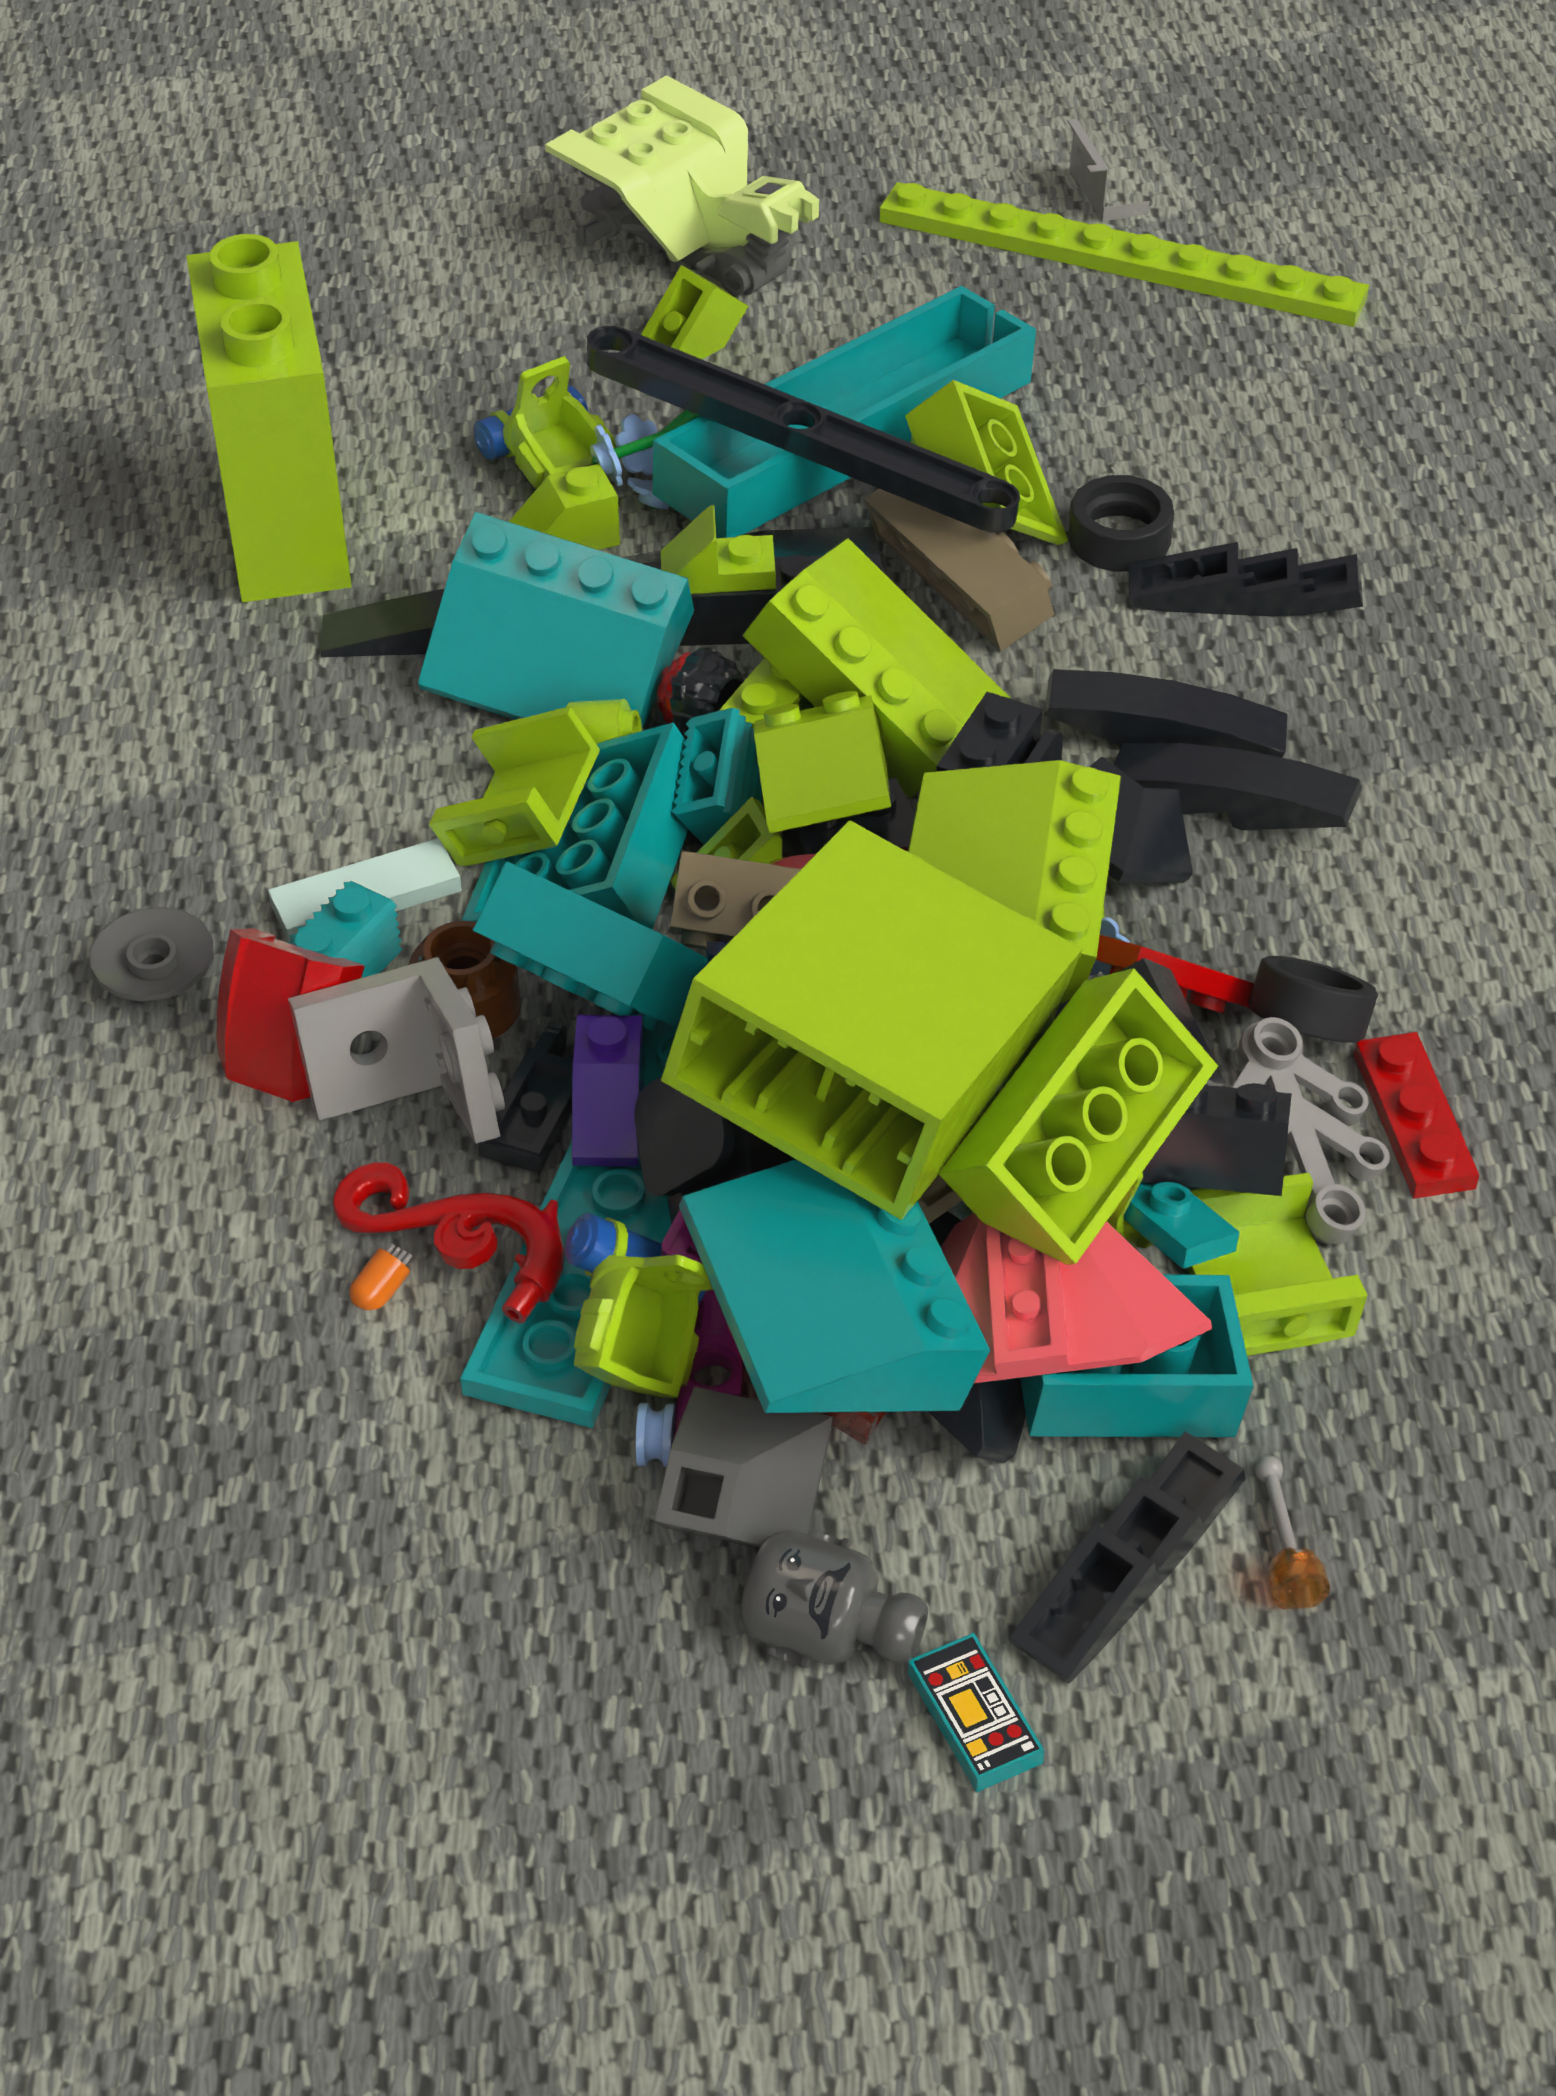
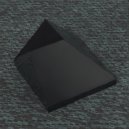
(1147, 833)

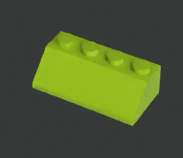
(1080, 1117)

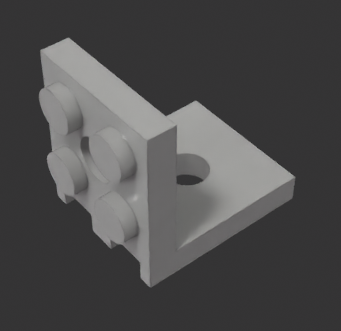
(425, 1044)

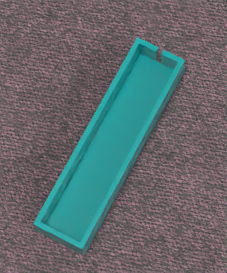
(866, 380)

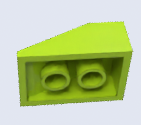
(992, 439)
(821, 762)

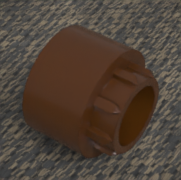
(469, 964)

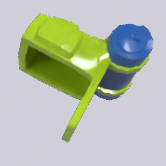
(542, 432)
(639, 1308)

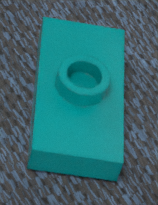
(1180, 1224)

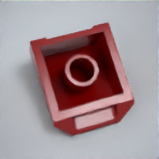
(254, 1012)

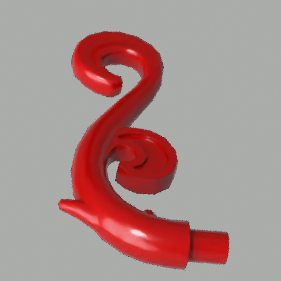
(454, 1234)

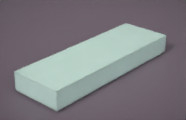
(405, 876)

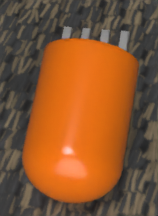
(379, 1278)

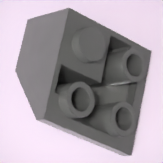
(742, 1470)

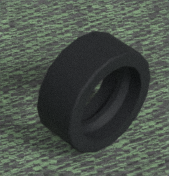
(1127, 497)
(1313, 998)

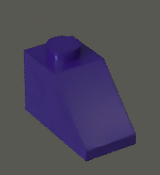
(606, 1088)

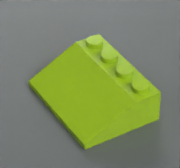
(857, 631)
(1028, 840)

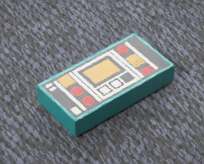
(975, 1712)

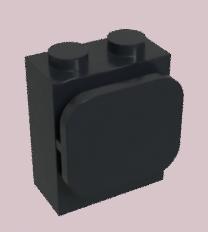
(1002, 734)
(691, 1146)

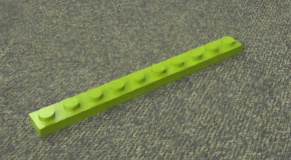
(1125, 253)

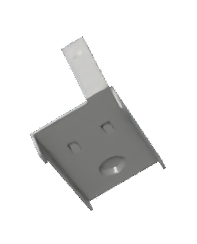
(1092, 177)

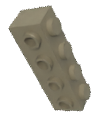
(966, 567)
(721, 896)

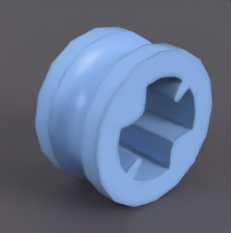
(654, 1433)

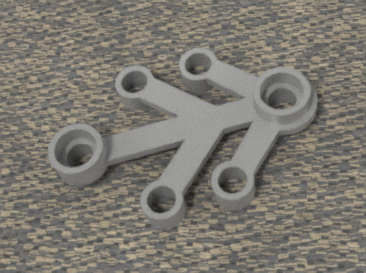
(1275, 1055)

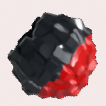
(696, 686)

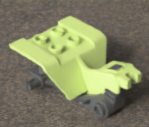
(679, 181)

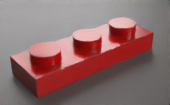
(1207, 986)
(1416, 1115)

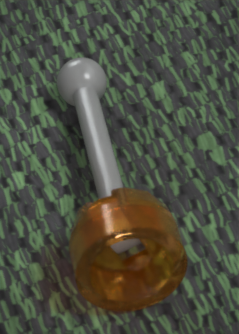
(1290, 1564)

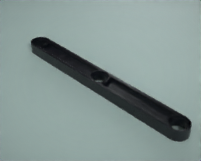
(829, 440)

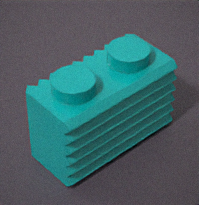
(716, 772)
(354, 927)

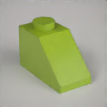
(694, 315)
(574, 507)

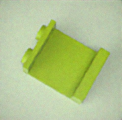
(535, 786)
(1279, 1273)

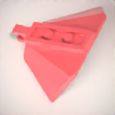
(1065, 1316)

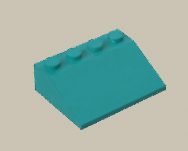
(551, 624)
(620, 833)
(834, 1296)

